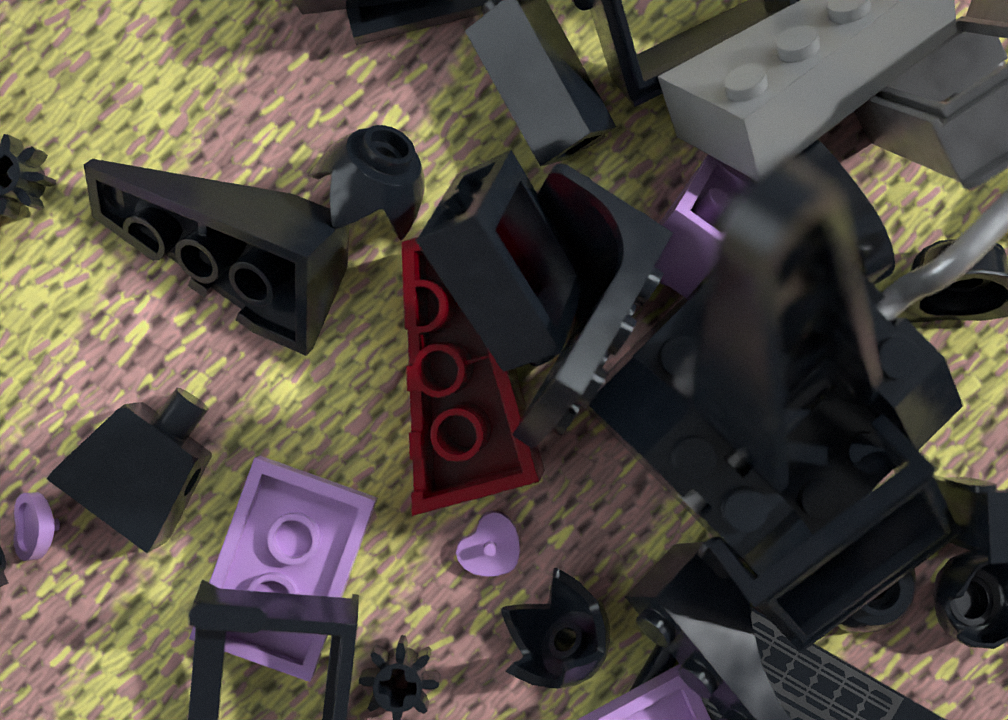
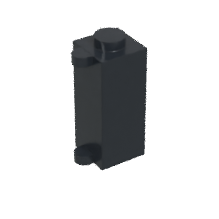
(540, 78)

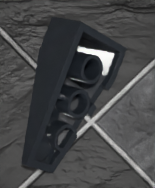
(248, 243)

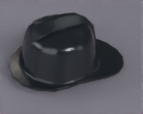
(974, 296)

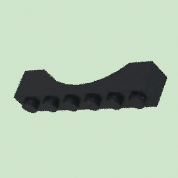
(708, 632)

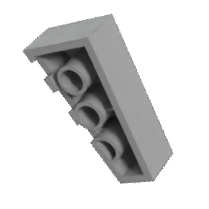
(798, 75)

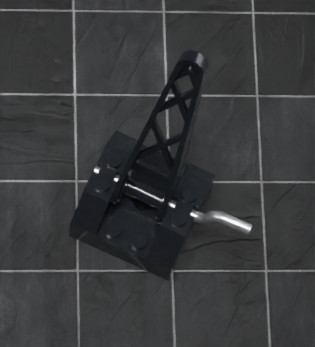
(776, 365)

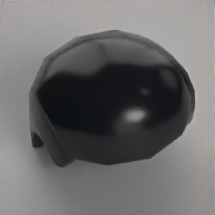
(973, 600)

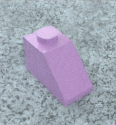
(695, 222)

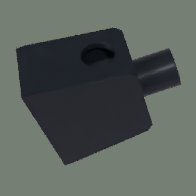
(139, 468)

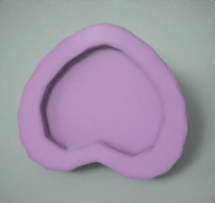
(33, 526)
(491, 548)

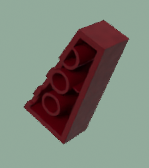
(458, 400)

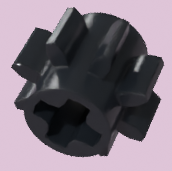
(25, 177)
(384, 690)

